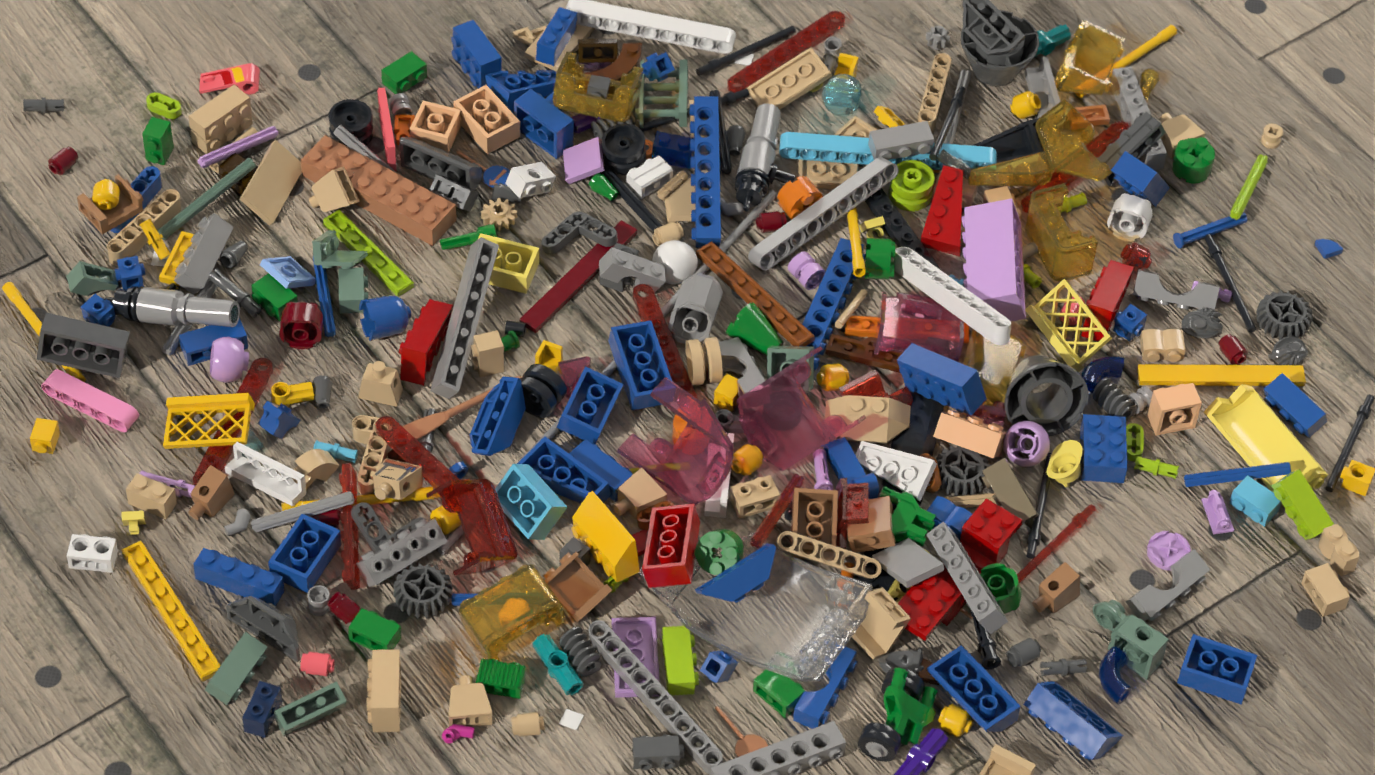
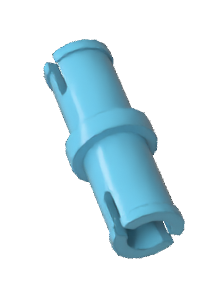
(337, 451)

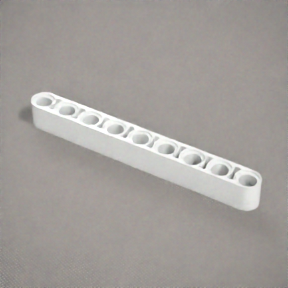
(653, 26)
(952, 296)

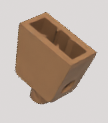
(210, 493)
(1058, 589)

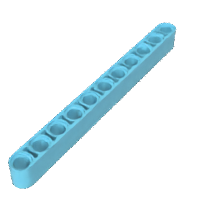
(857, 151)

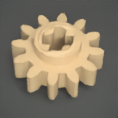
(499, 214)

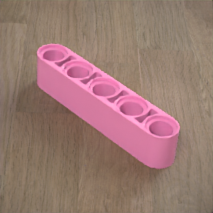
(90, 400)

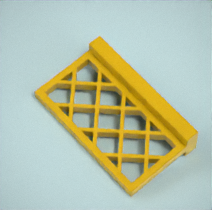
(209, 406)

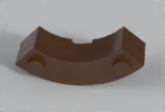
(628, 58)

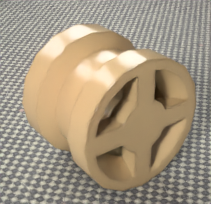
(1271, 136)

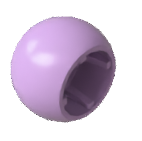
(228, 359)
(1040, 440)

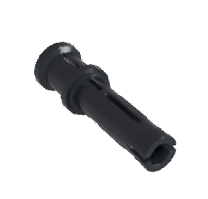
(986, 646)

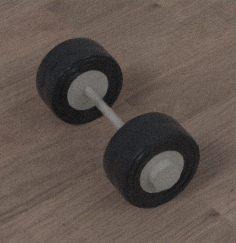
(880, 740)

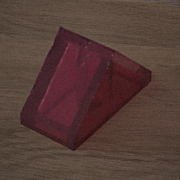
(571, 371)

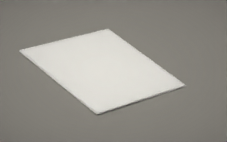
(745, 60)
(156, 262)
(571, 719)

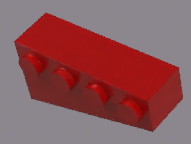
(943, 221)

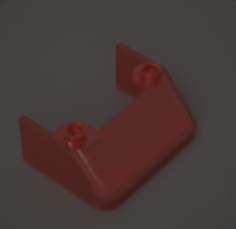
(482, 523)

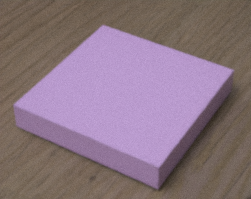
(583, 160)

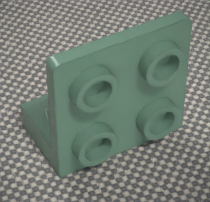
(327, 253)

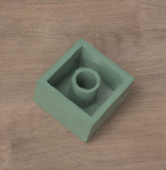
(782, 356)

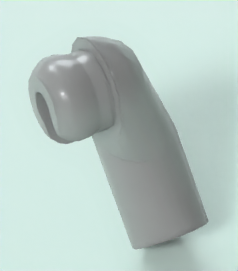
(732, 208)
(240, 524)

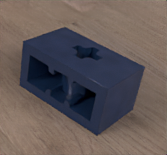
(261, 709)

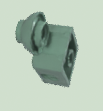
(1133, 636)

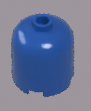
(384, 316)

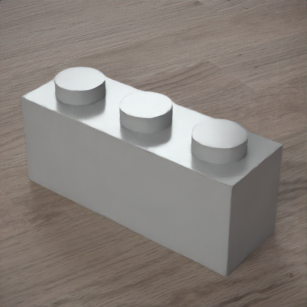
(901, 141)

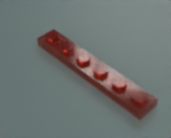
(349, 535)

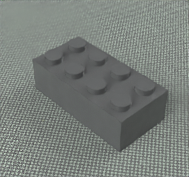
(83, 345)

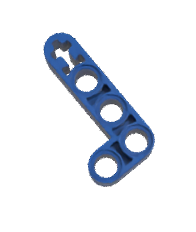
(148, 184)
(847, 465)

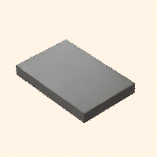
(908, 562)

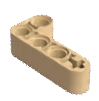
(375, 452)

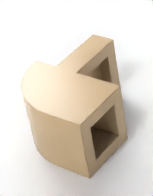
(315, 465)

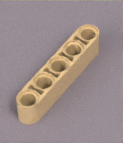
(935, 90)
(132, 236)
(837, 562)

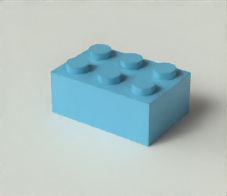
(529, 501)

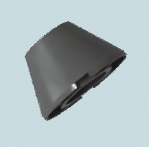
(1002, 67)
(1053, 408)

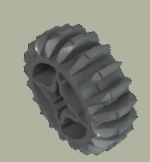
(1284, 315)
(961, 470)
(434, 595)

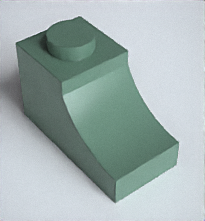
(89, 278)

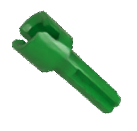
(467, 239)

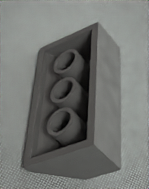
(429, 161)

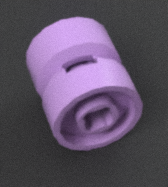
(806, 270)

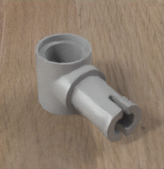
(831, 56)

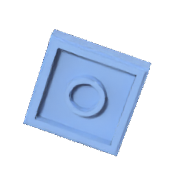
(288, 272)

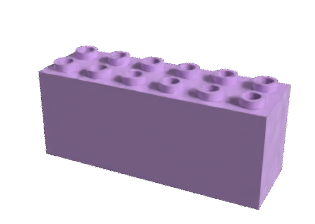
(995, 257)

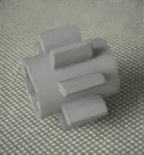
(938, 37)

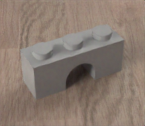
(620, 264)

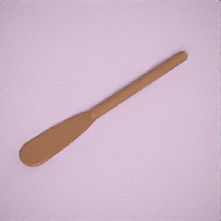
(429, 423)

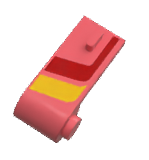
(243, 76)

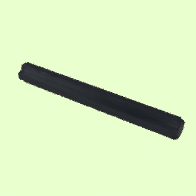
(724, 154)
(631, 199)

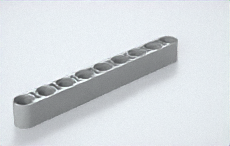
(823, 213)
(653, 687)

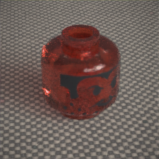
(1136, 256)

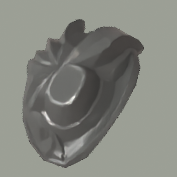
(1202, 323)
(1289, 351)
(902, 659)

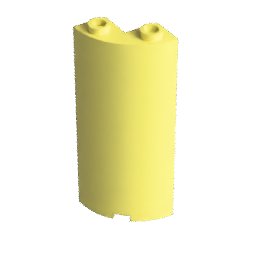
(1261, 435)

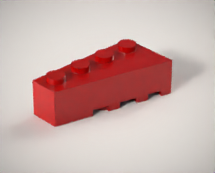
(1107, 296)
(424, 341)

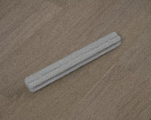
(356, 145)

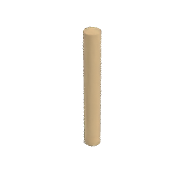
(851, 308)

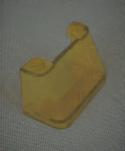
(1089, 60)
(1064, 141)
(994, 364)

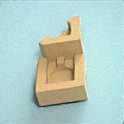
(527, 36)

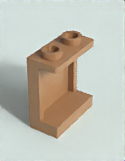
(104, 220)
(878, 531)
(576, 586)

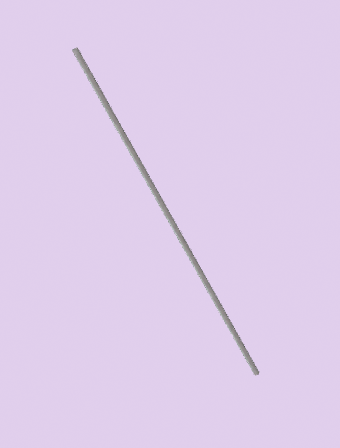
(457, 533)

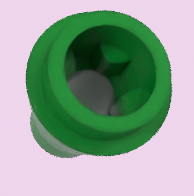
(602, 186)

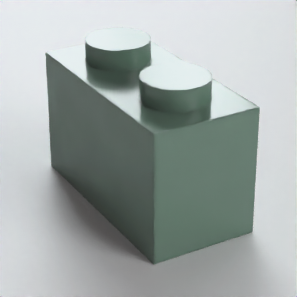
(352, 289)

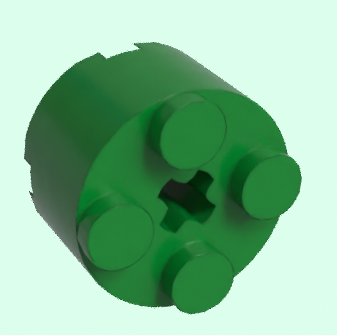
(1193, 160)
(878, 258)
(707, 551)
(1003, 586)

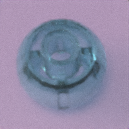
(842, 95)

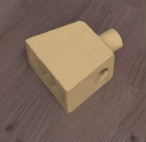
(1178, 129)
(333, 191)
(381, 384)
(638, 494)
(469, 704)

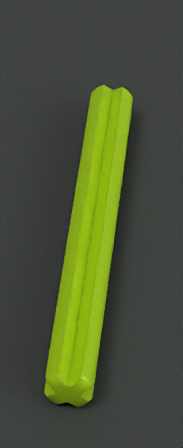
(1248, 186)

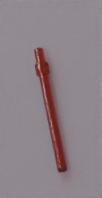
(1077, 522)

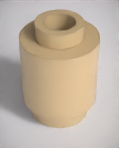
(668, 232)
(527, 724)

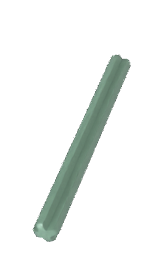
(206, 198)

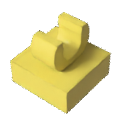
(873, 225)
(133, 520)

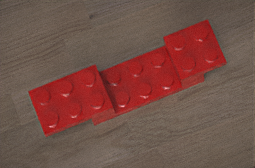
(938, 597)

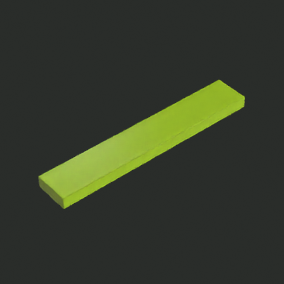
(376, 260)

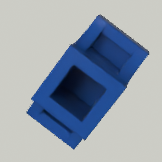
(277, 419)

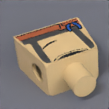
(396, 479)

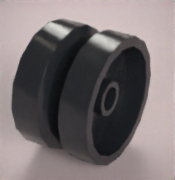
(354, 117)
(623, 148)
(542, 390)

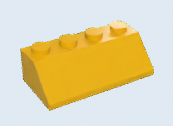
(606, 538)

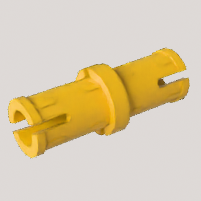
(155, 239)

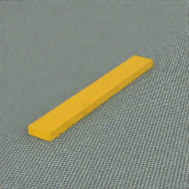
(1218, 374)
(171, 610)

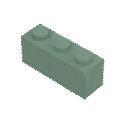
(237, 669)
(309, 708)

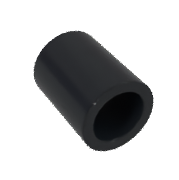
(517, 327)

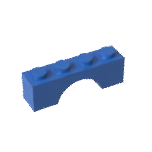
(814, 706)

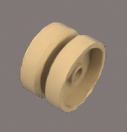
(704, 360)

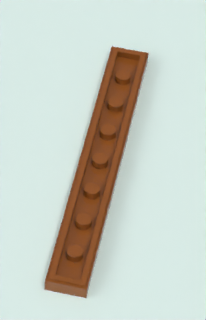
(751, 292)

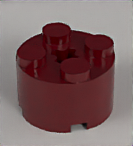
(301, 324)

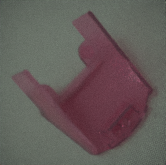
(917, 321)
(783, 419)
(700, 456)

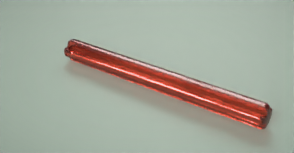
(776, 511)

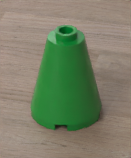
(754, 329)

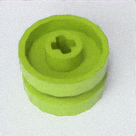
(912, 186)

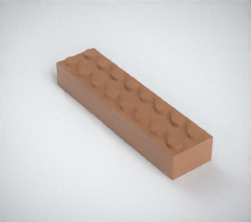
(383, 190)

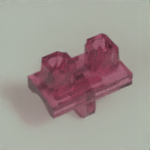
(991, 414)

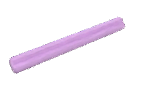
(238, 146)

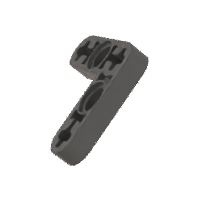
(578, 224)
(382, 534)

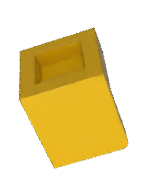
(847, 65)
(549, 355)

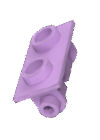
(1217, 513)

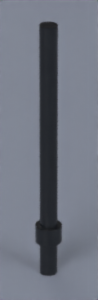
(715, 64)
(728, 99)
(956, 102)
(1215, 253)
(1362, 414)
(1034, 536)

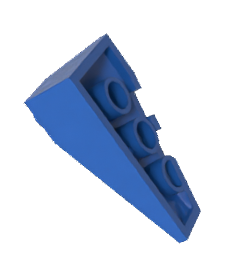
(512, 86)

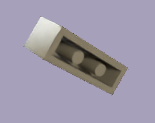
(1009, 490)

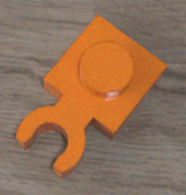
(402, 126)

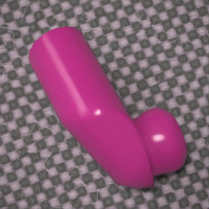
(457, 731)

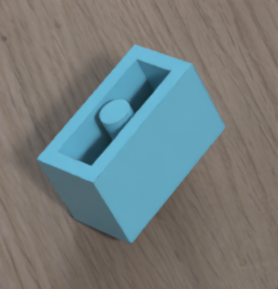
(1255, 501)

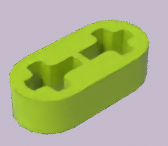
(164, 106)
(1138, 442)

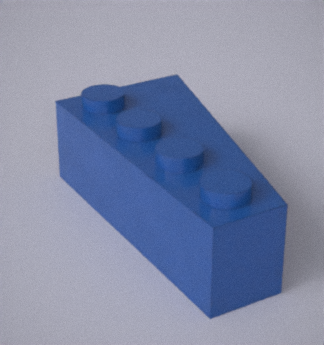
(564, 472)

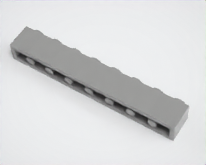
(464, 318)

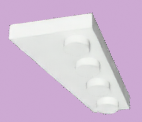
(899, 468)

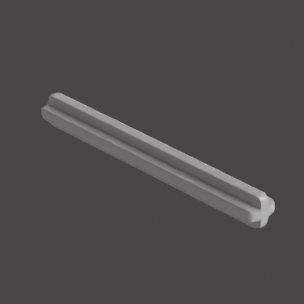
(173, 340)
(307, 509)

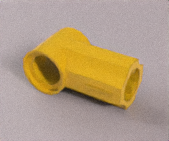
(290, 394)

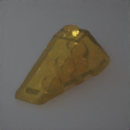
(1022, 171)

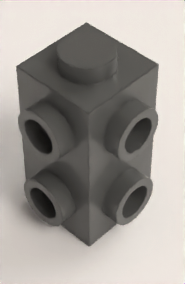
(656, 752)

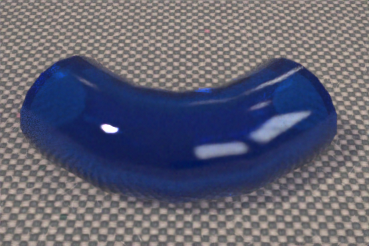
(1100, 369)
(1111, 677)

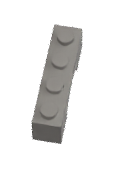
(1149, 286)
(737, 359)
(1150, 600)

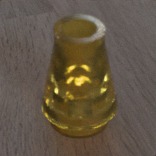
(1148, 82)

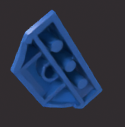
(498, 417)
(741, 577)

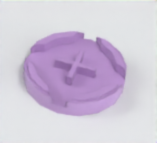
(1166, 549)

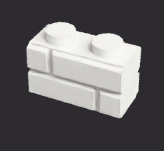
(649, 177)

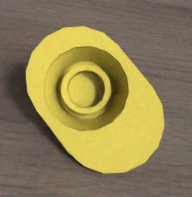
(1065, 462)

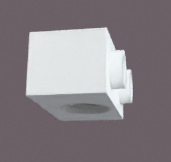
(530, 179)

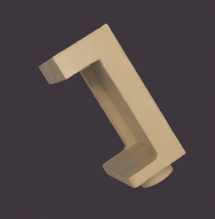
(1007, 763)

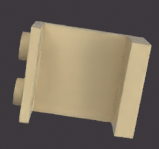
(882, 624)

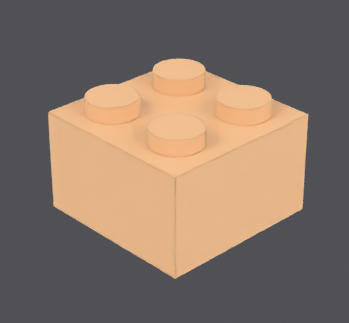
(436, 125)
(1174, 409)

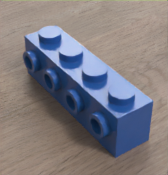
(238, 576)

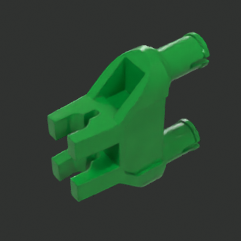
(908, 518)
(904, 712)

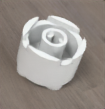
(1130, 217)

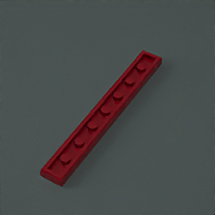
(572, 281)

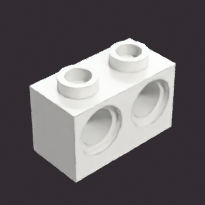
(92, 556)

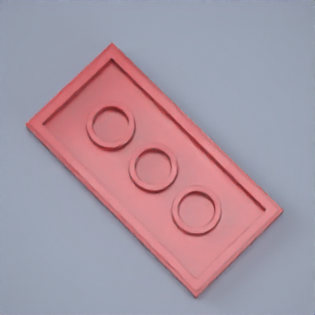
(386, 128)

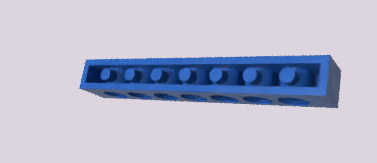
(705, 108)
(830, 297)

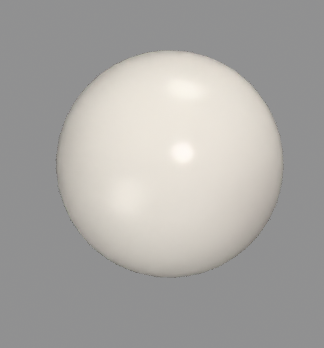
(678, 259)

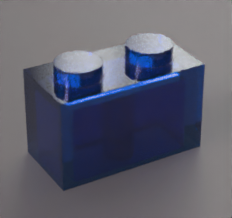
(672, 149)

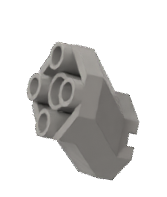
(696, 308)

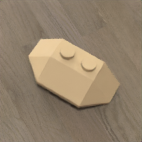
(883, 415)

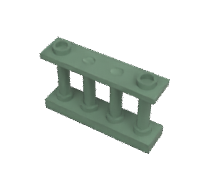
(679, 99)

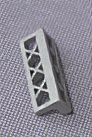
(1042, 83)

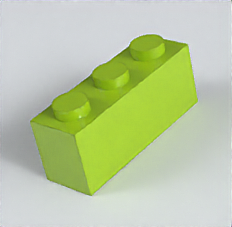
(1302, 504)
(679, 660)

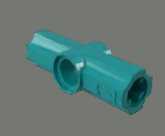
(1052, 38)
(563, 673)

